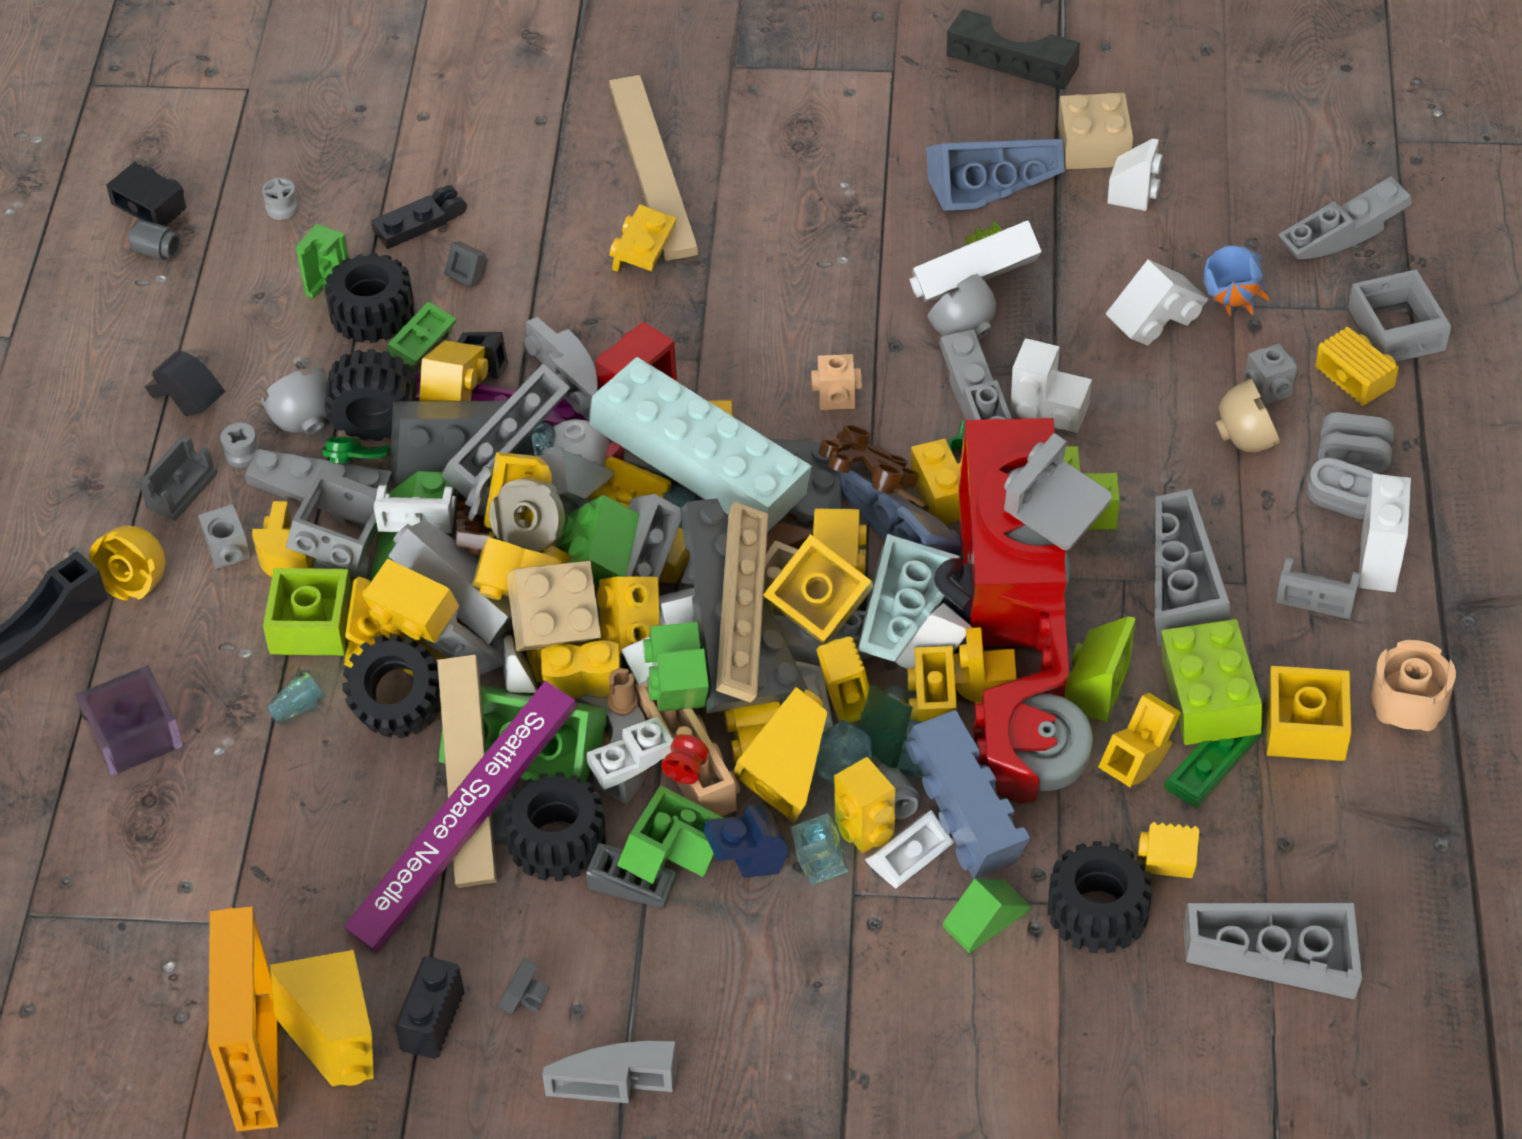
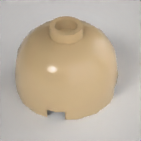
(1246, 419)

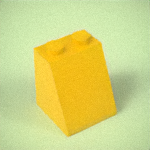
(784, 754)
(326, 1014)

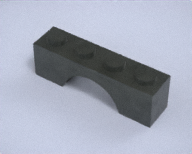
(1045, 61)

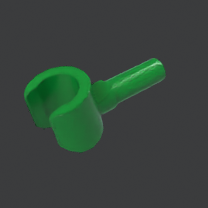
(957, 441)

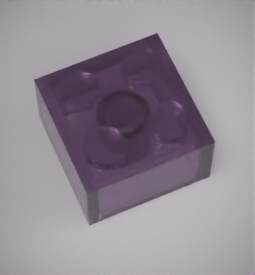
(129, 720)

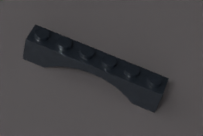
(58, 601)

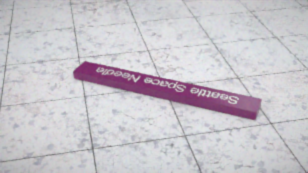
(460, 816)

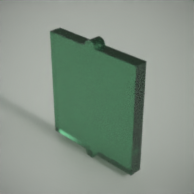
(887, 722)

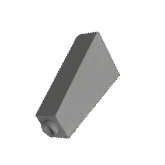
(437, 557)

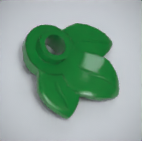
(343, 448)

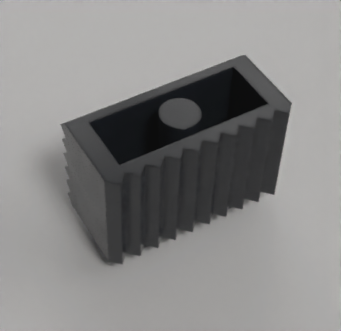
(146, 194)
(429, 1007)

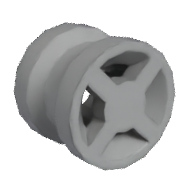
(280, 198)
(239, 444)

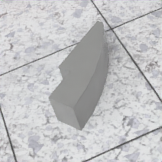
(612, 1071)

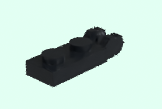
(419, 217)

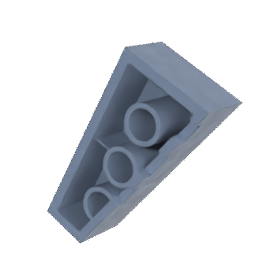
(965, 795)

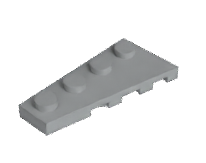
(293, 475)

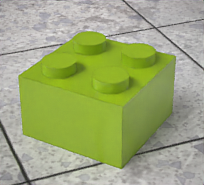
(307, 611)

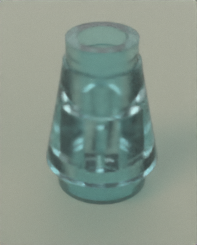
(295, 698)

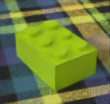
(1211, 682)

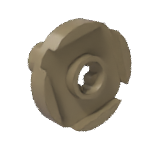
(547, 510)

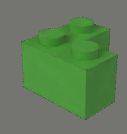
(600, 534)
(678, 667)
(671, 831)

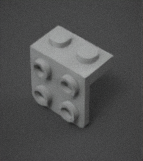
(1054, 495)

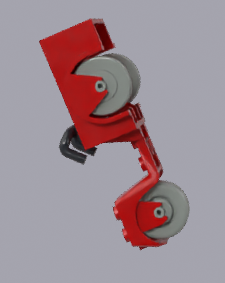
(1015, 591)

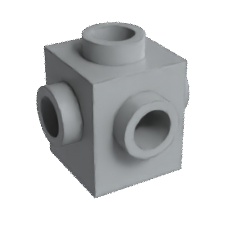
(1272, 373)

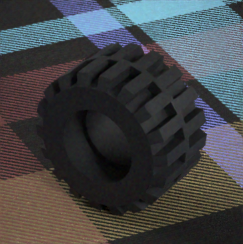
(369, 297)
(363, 393)
(372, 666)
(551, 801)
(1099, 923)

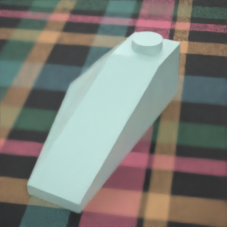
(900, 596)

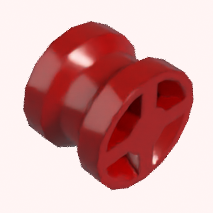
(685, 759)

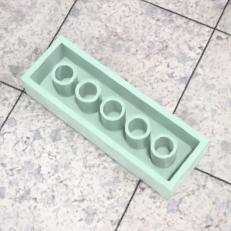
(697, 442)

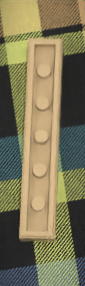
(742, 602)
(463, 750)

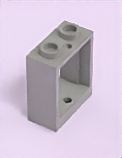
(1405, 341)
(329, 494)

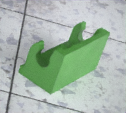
(318, 254)
(421, 334)

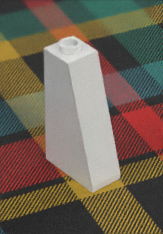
(986, 257)

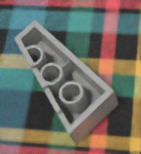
(1186, 571)
(1278, 942)

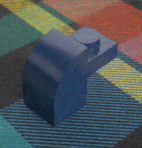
(750, 840)

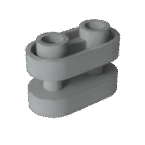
(1357, 440)
(1340, 487)

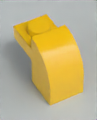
(272, 542)
(981, 669)
(1144, 744)

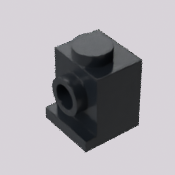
(494, 349)

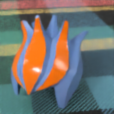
(1234, 278)

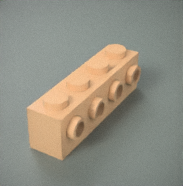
(716, 785)

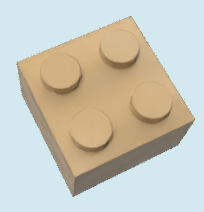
(1094, 129)
(553, 605)

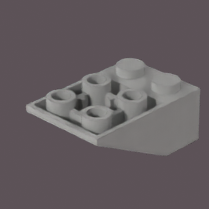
(574, 475)

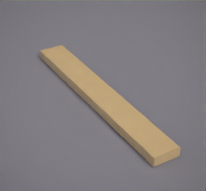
(652, 162)

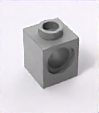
(224, 536)

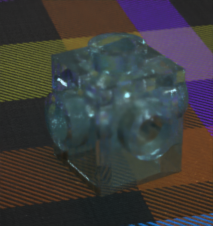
(841, 748)

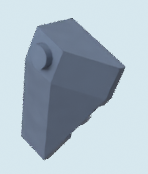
(982, 172)
(896, 516)

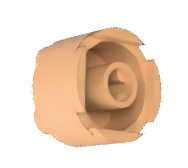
(1412, 685)

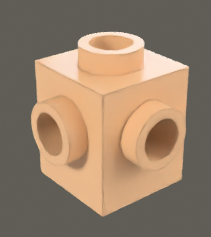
(836, 381)

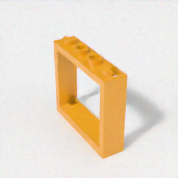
(240, 1023)

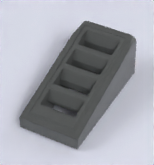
(611, 885)

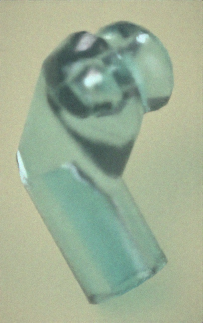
(543, 438)

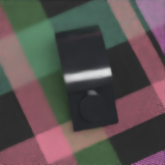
(186, 382)

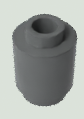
(154, 240)

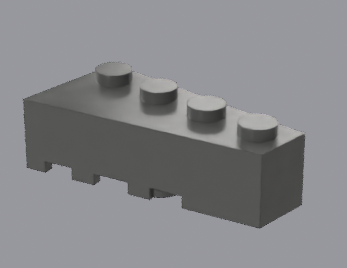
(434, 431)

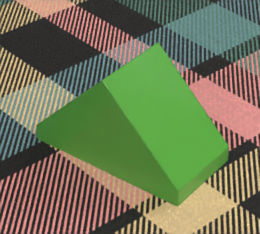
(984, 912)

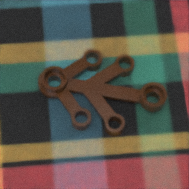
(886, 468)

